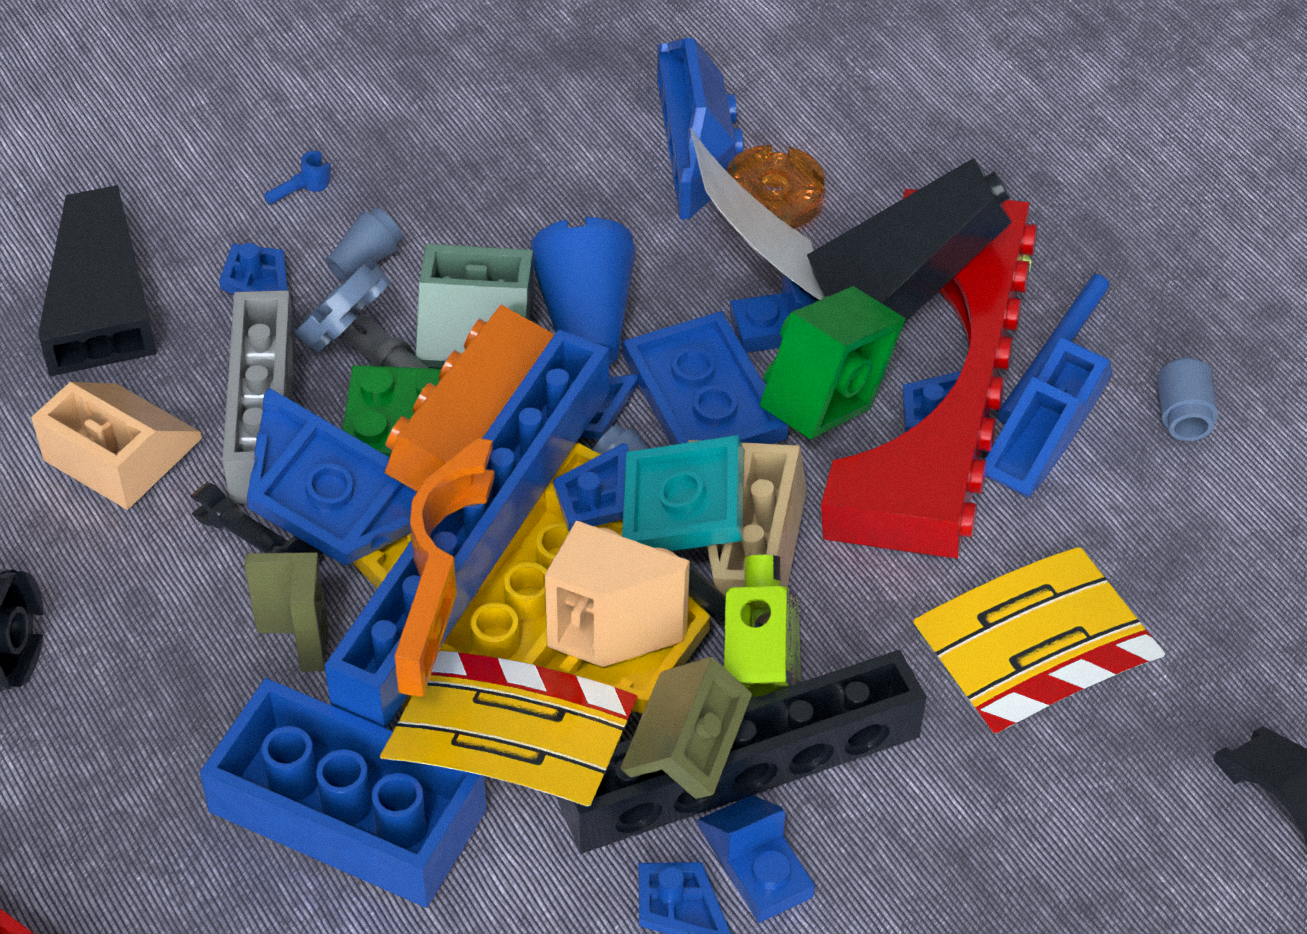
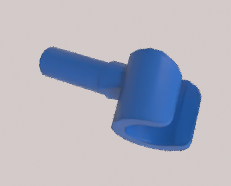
(311, 177)

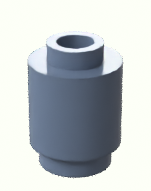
(1187, 398)

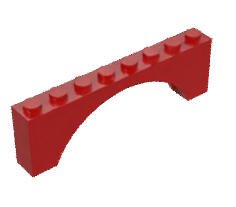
(921, 484)

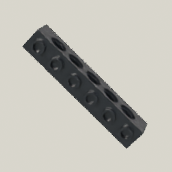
(777, 742)

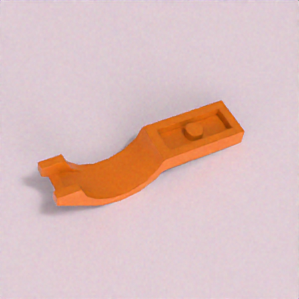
(452, 487)

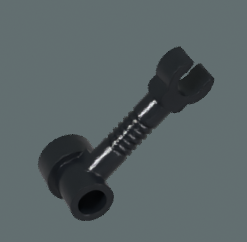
(222, 513)

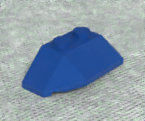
(694, 98)

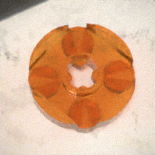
(796, 172)

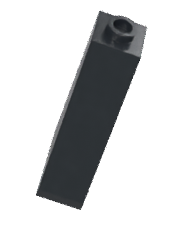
(918, 241)
(94, 289)

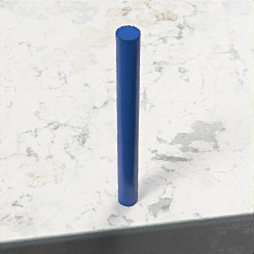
(1067, 329)

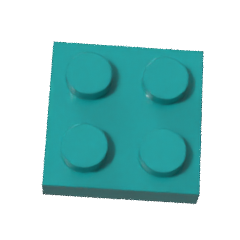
(685, 494)

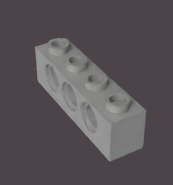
(259, 360)

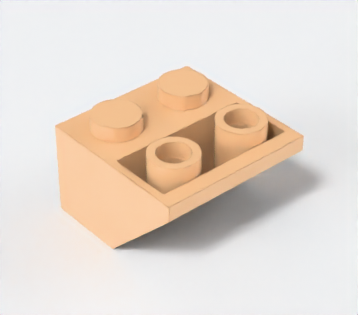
(111, 439)
(614, 597)

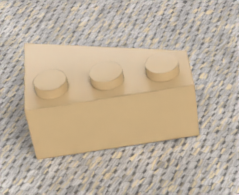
(771, 514)

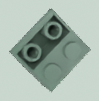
(466, 286)

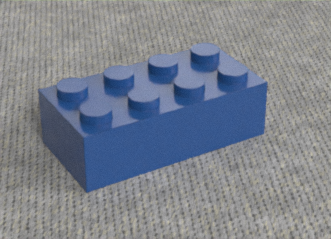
(322, 789)

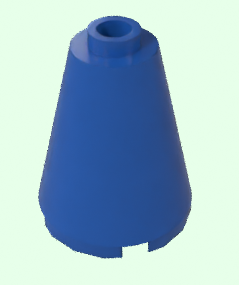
(586, 278)

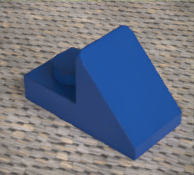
(760, 318)
(757, 856)

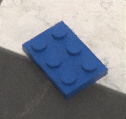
(702, 383)

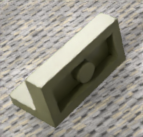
(290, 599)
(689, 726)

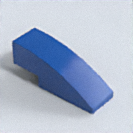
(1047, 417)

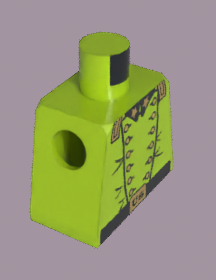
(767, 655)

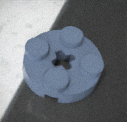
(342, 305)

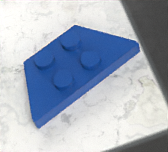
(324, 484)

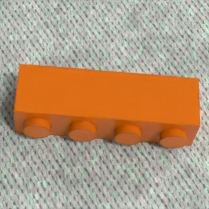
(468, 396)

